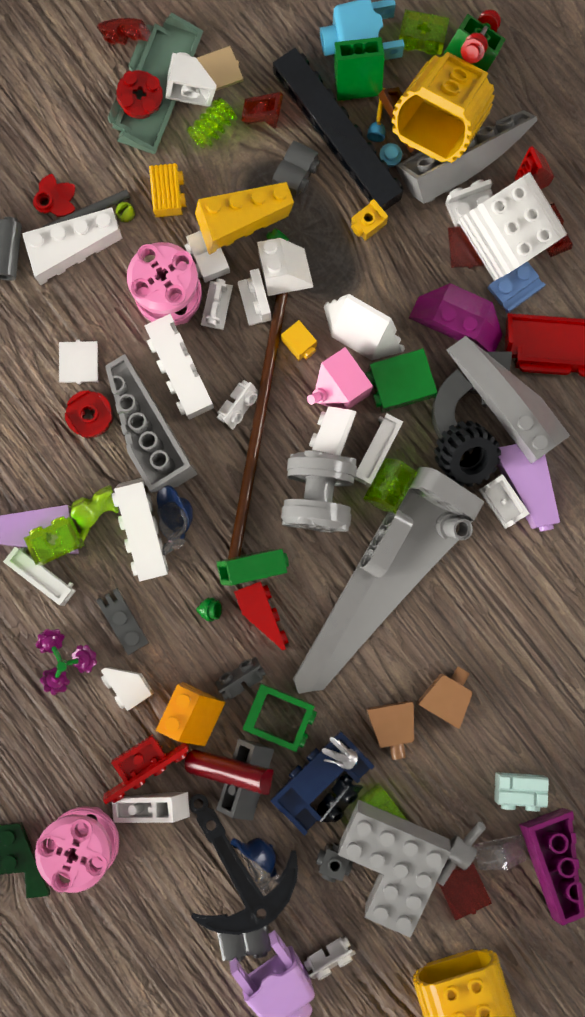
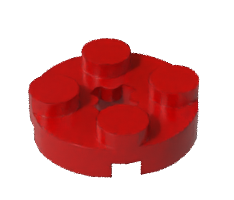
(135, 81)
(76, 410)

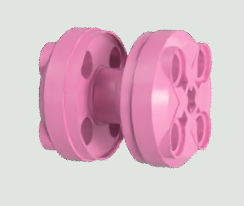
(165, 282)
(77, 849)

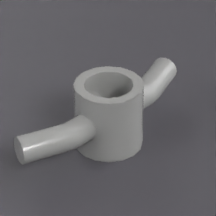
(461, 853)

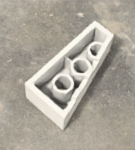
(178, 366)

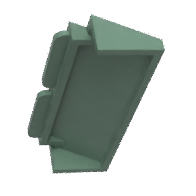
(155, 58)

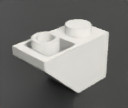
(128, 685)

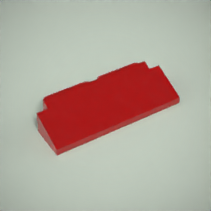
(546, 343)

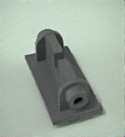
(230, 682)

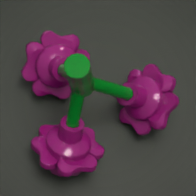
(55, 679)

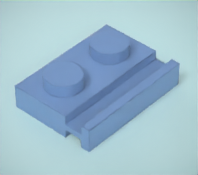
(516, 287)

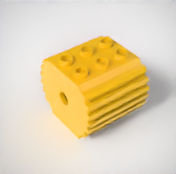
(443, 107)
(464, 986)

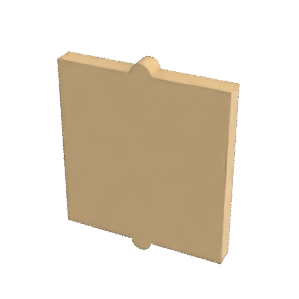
(222, 67)

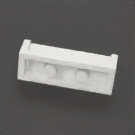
(378, 449)
(39, 576)

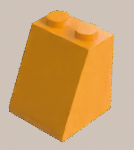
(190, 715)

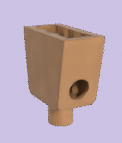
(448, 697)
(393, 726)

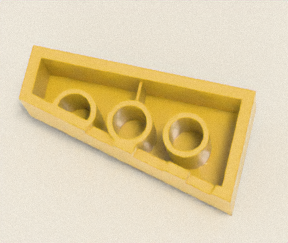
(241, 213)

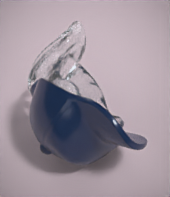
(174, 518)
(260, 861)

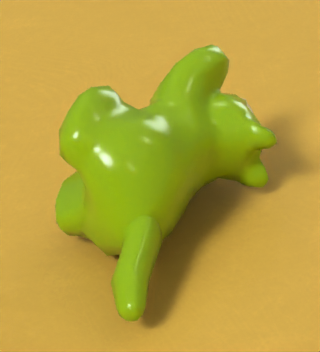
(89, 510)

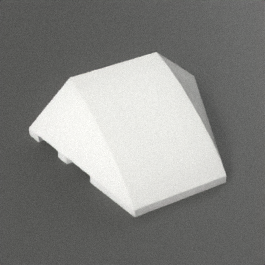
(362, 328)

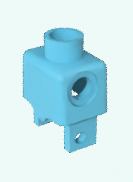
(360, 21)

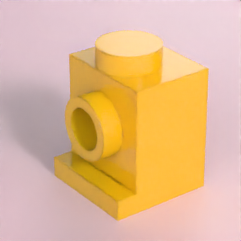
(367, 229)

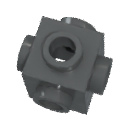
(329, 855)

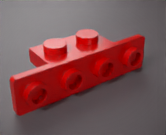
(141, 762)

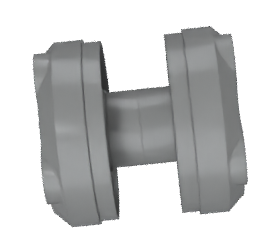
(320, 474)

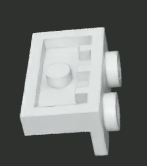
(462, 201)
(254, 298)

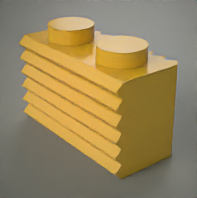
(166, 190)

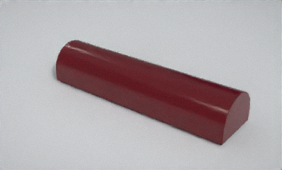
(229, 771)

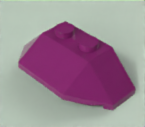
(458, 315)

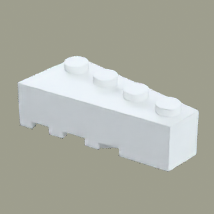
(70, 242)
(140, 529)

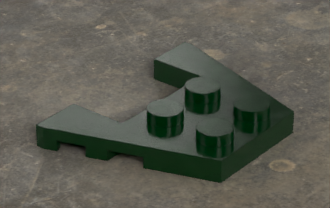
(18, 857)

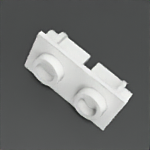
(217, 304)
(244, 396)
(338, 955)

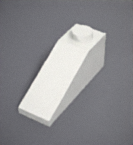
(152, 808)

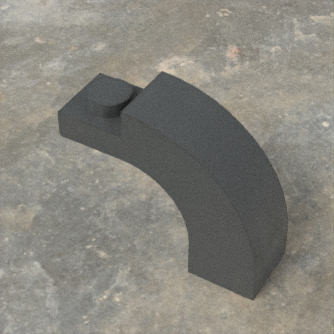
(445, 401)

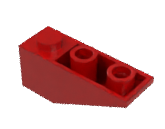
(538, 166)
(256, 608)

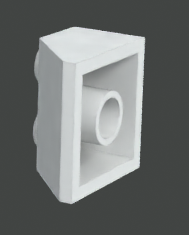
(189, 81)
(283, 266)
(333, 431)

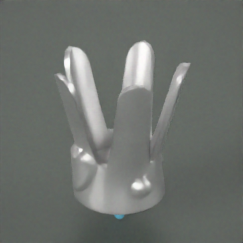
(345, 759)

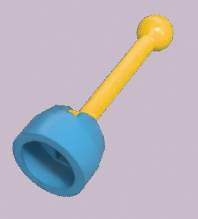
(377, 130)

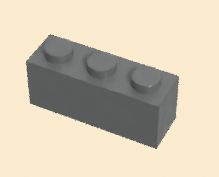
(236, 801)

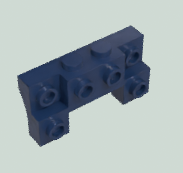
(311, 780)

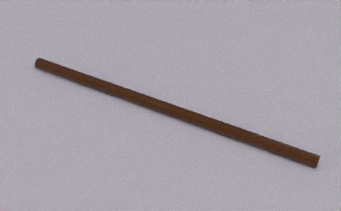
(258, 425)

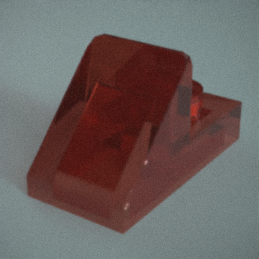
(262, 109)

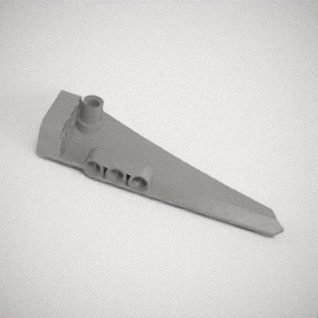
(392, 565)

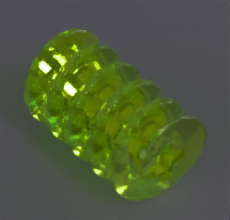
(211, 123)

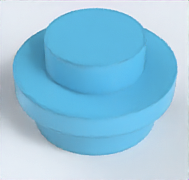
(391, 154)

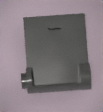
(9, 247)

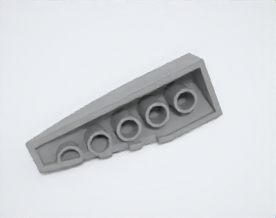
(430, 178)
(511, 401)
(146, 431)

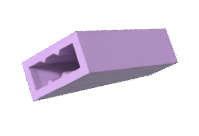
(531, 485)
(17, 525)

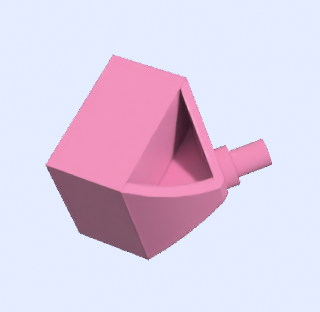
(340, 382)

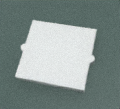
(78, 362)

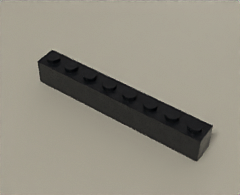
(337, 130)

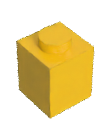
(299, 341)

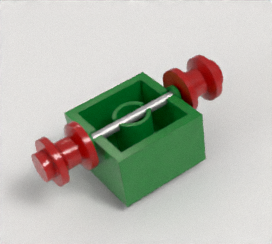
(477, 39)

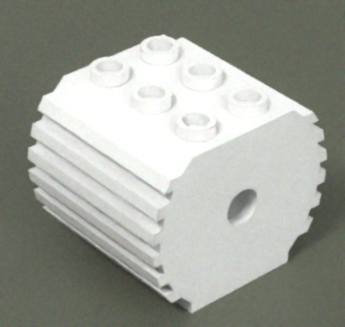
(512, 226)

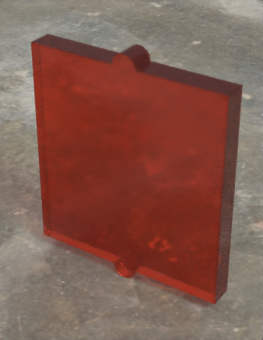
(461, 250)
(465, 892)

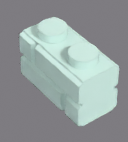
(521, 790)

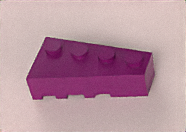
(554, 858)

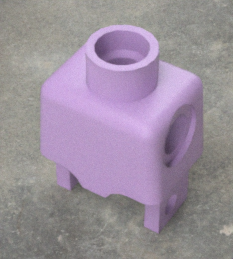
(278, 986)

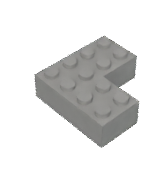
(405, 858)

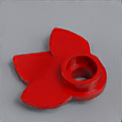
(56, 194)

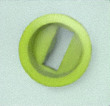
(128, 213)

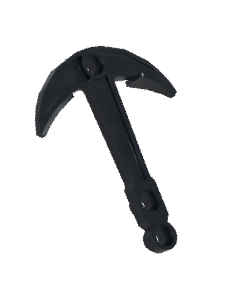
(272, 903)

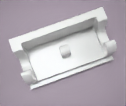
(504, 501)

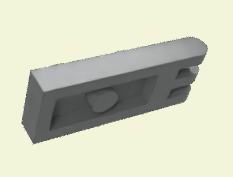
(123, 622)

